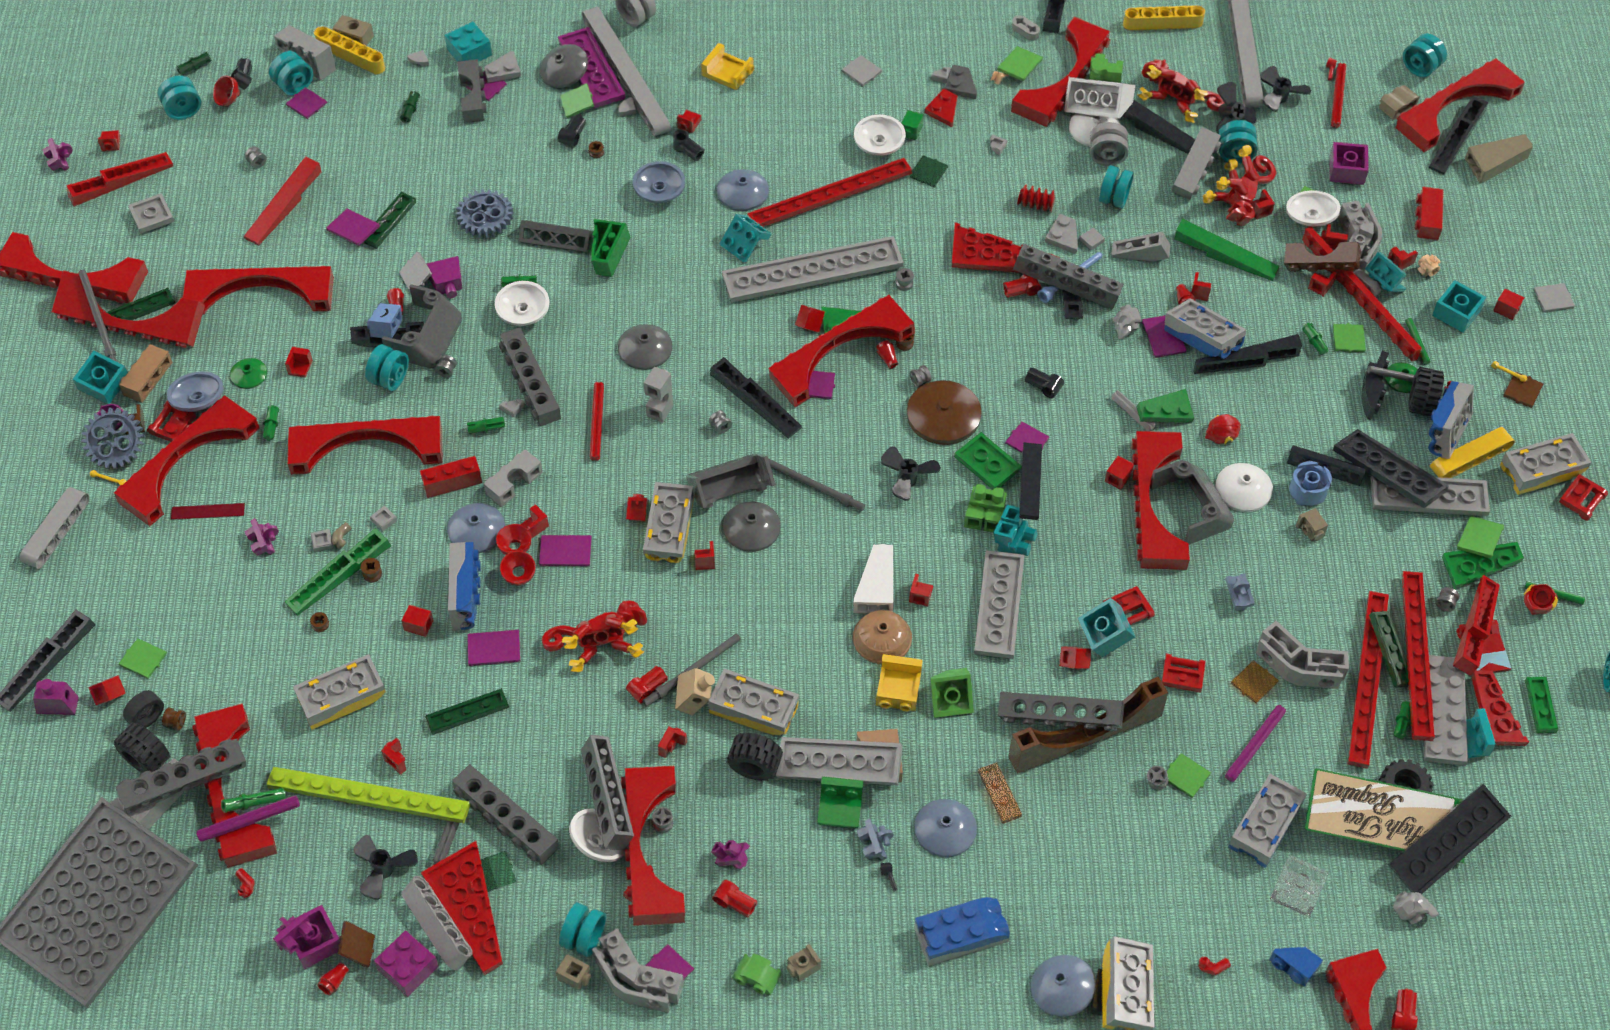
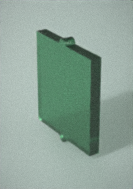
(928, 171)
(497, 871)

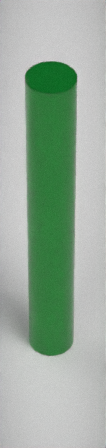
(1415, 335)
(1563, 595)

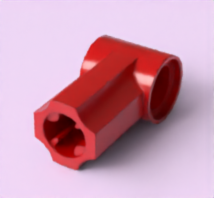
(1021, 286)
(644, 686)
(730, 896)
(1404, 1014)

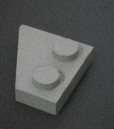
(502, 68)
(1063, 234)

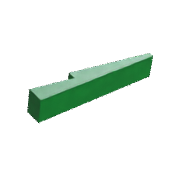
(1224, 250)
(337, 571)

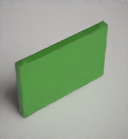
(1020, 63)
(1480, 537)

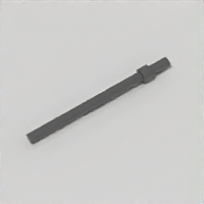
(109, 350)
(845, 499)
(661, 691)

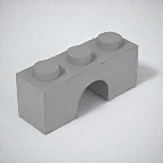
(659, 388)
(523, 467)

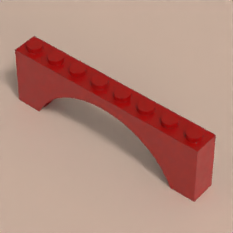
(1491, 79)
(1044, 103)
(114, 283)
(310, 283)
(880, 319)
(175, 325)
(312, 442)
(143, 490)
(1156, 544)
(249, 841)
(651, 898)
(1353, 984)

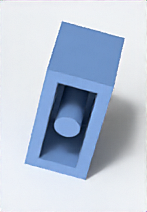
(385, 320)

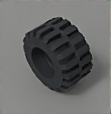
(1425, 391)
(141, 748)
(754, 756)
(1407, 773)

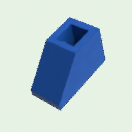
(1297, 962)

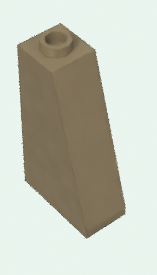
(1497, 156)

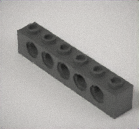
(1068, 276)
(530, 377)
(1009, 702)
(607, 793)
(132, 802)
(502, 804)

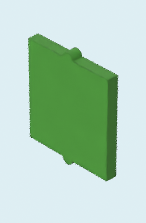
(577, 100)
(1349, 338)
(142, 658)
(1187, 775)

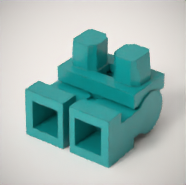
(1013, 533)

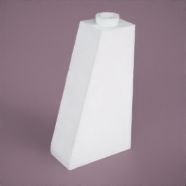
(876, 584)

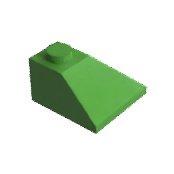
(952, 693)

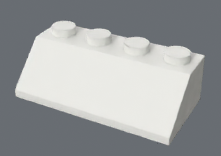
(1098, 97)

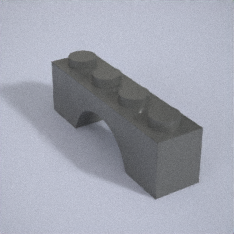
(472, 105)

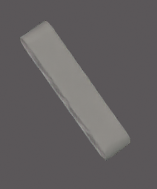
(54, 528)
(436, 923)

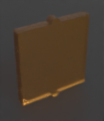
(1254, 681)

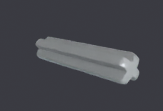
(1131, 409)

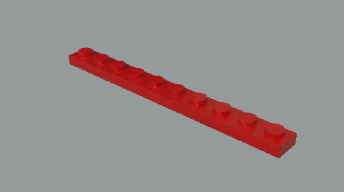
(831, 192)
(1366, 299)
(1417, 656)
(1367, 686)

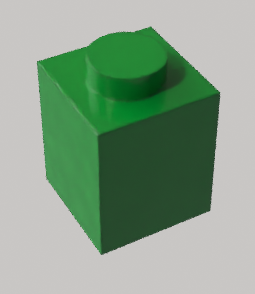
(912, 124)

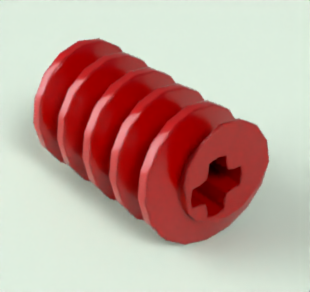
(1036, 197)

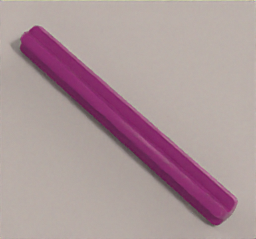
(1255, 743)
(247, 818)

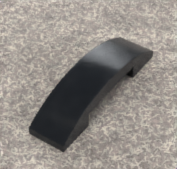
(361, 334)

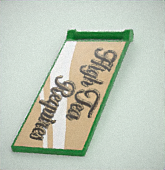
(1372, 810)

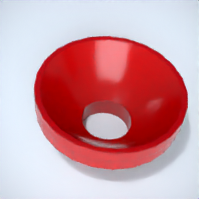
(222, 91)
(513, 533)
(517, 559)

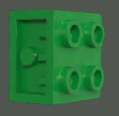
(840, 802)

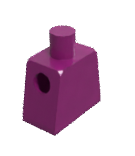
(446, 276)
(55, 698)

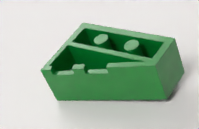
(608, 245)

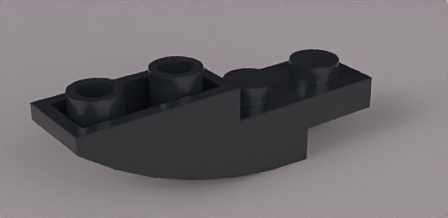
(1373, 387)

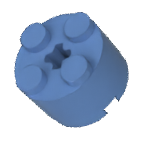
(1310, 483)

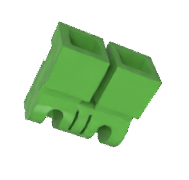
(1105, 71)
(986, 507)

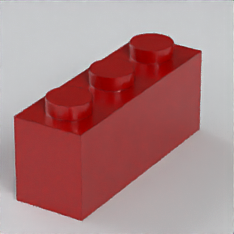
(1429, 213)
(451, 476)

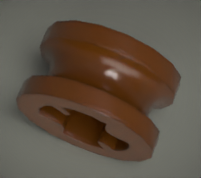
(596, 145)
(318, 627)

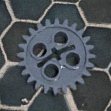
(484, 213)
(108, 422)

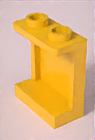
(726, 68)
(899, 683)

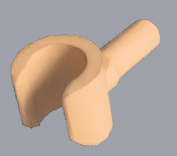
(997, 76)

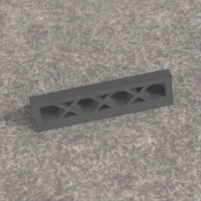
(557, 229)

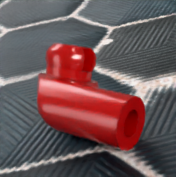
(247, 885)
(1212, 968)

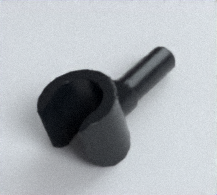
(887, 869)

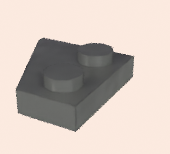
(961, 82)

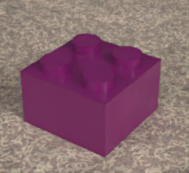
(1348, 163)
(322, 944)
(406, 963)

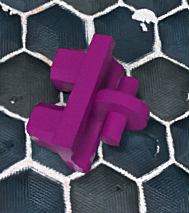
(57, 154)
(264, 535)
(731, 854)
(291, 930)

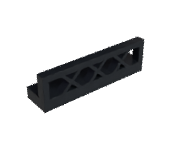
(1338, 468)

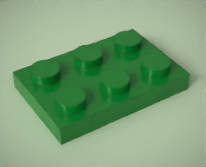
(987, 461)

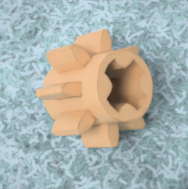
(1429, 265)

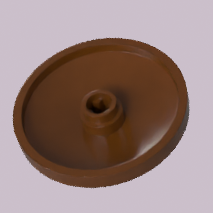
(944, 412)

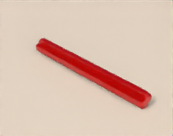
(1338, 95)
(596, 425)

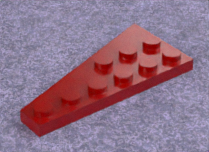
(983, 251)
(464, 895)

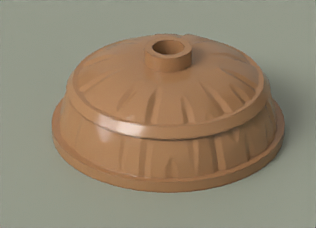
(874, 642)

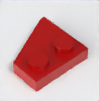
(943, 107)

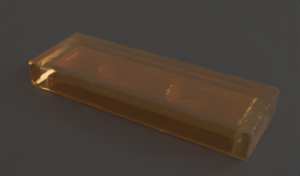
(999, 793)

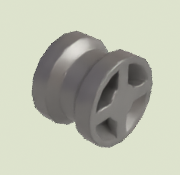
(255, 157)
(907, 283)
(445, 366)
(920, 376)
(720, 422)
(1447, 599)
(1157, 773)
(662, 814)

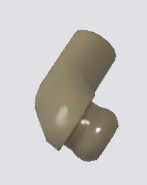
(338, 535)

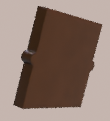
(1523, 392)
(356, 944)

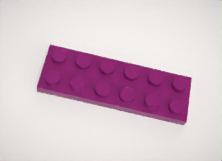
(599, 74)

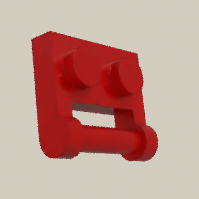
(175, 425)
(1578, 493)
(1132, 600)
(1182, 677)

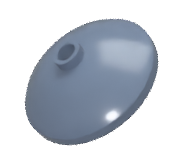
(659, 182)
(742, 190)
(195, 391)
(481, 532)
(944, 838)
(1065, 996)

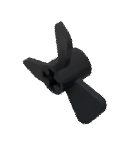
(1281, 88)
(1230, 108)
(907, 470)
(373, 884)

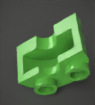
(757, 972)

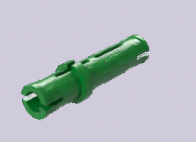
(245, 801)

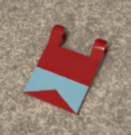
(1494, 654)

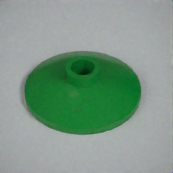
(248, 373)
(1397, 384)

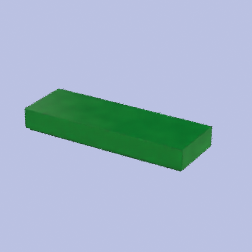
(1541, 705)

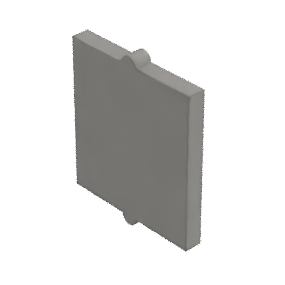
(861, 70)
(415, 271)
(1554, 297)

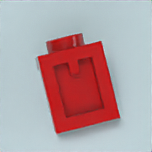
(688, 121)
(109, 140)
(1332, 238)
(637, 508)
(669, 740)
(393, 757)

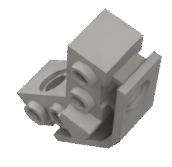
(1361, 229)
(1301, 664)
(652, 985)

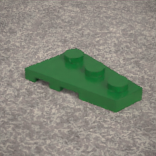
(1166, 408)

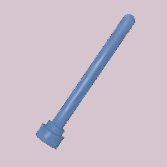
(1047, 293)

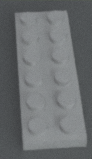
(1462, 498)
(999, 604)
(1448, 713)
(840, 759)

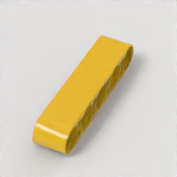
(1163, 17)
(351, 50)
(1473, 453)

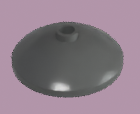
(564, 66)
(644, 353)
(751, 534)

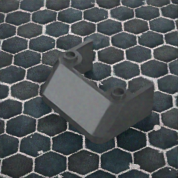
(437, 333)
(731, 478)
(1215, 512)

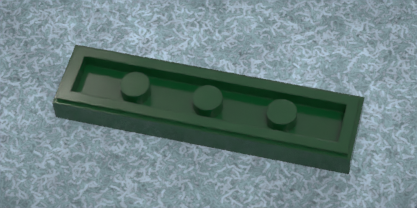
(390, 218)
(143, 306)
(1390, 648)
(467, 711)

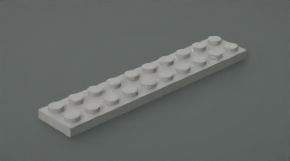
(812, 269)

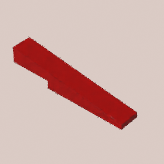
(117, 177)
(284, 200)
(1477, 626)

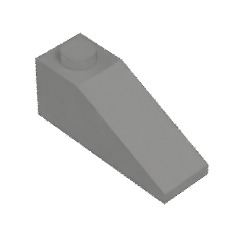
(1143, 248)

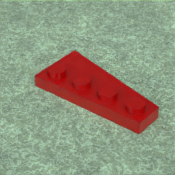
(1489, 696)

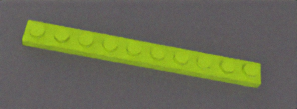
(369, 795)

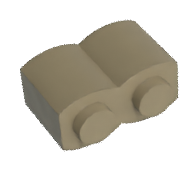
(1398, 101)

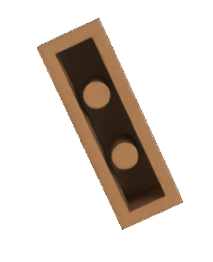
(145, 373)

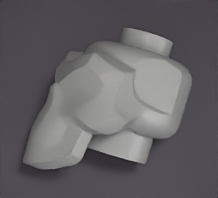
(1126, 321)
(1413, 907)

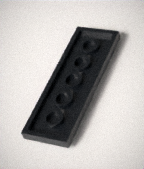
(1390, 468)
(1449, 840)

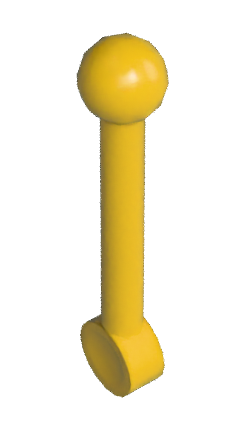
(1495, 365)
(93, 473)

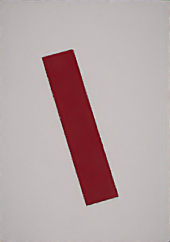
(208, 511)

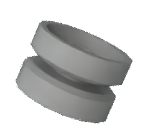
(635, 11)
(1109, 144)

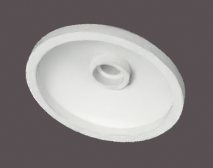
(1082, 125)
(879, 135)
(1313, 208)
(522, 303)
(1242, 494)
(588, 839)

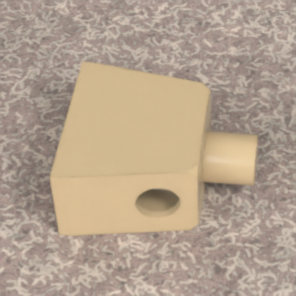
(693, 690)

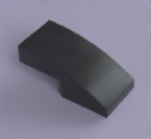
(1072, 306)

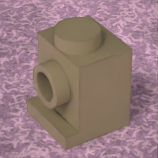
(1312, 524)
(572, 966)
(804, 970)

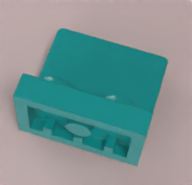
(743, 236)
(1386, 273)
(1479, 735)

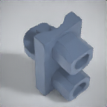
(1240, 592)
(871, 832)

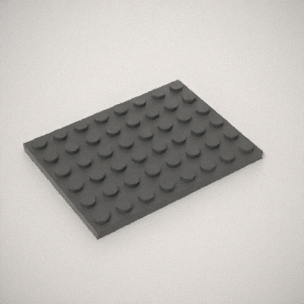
(95, 901)

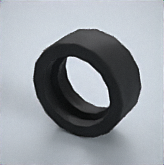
(143, 708)

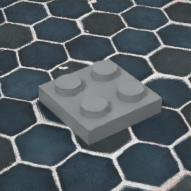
(151, 213)

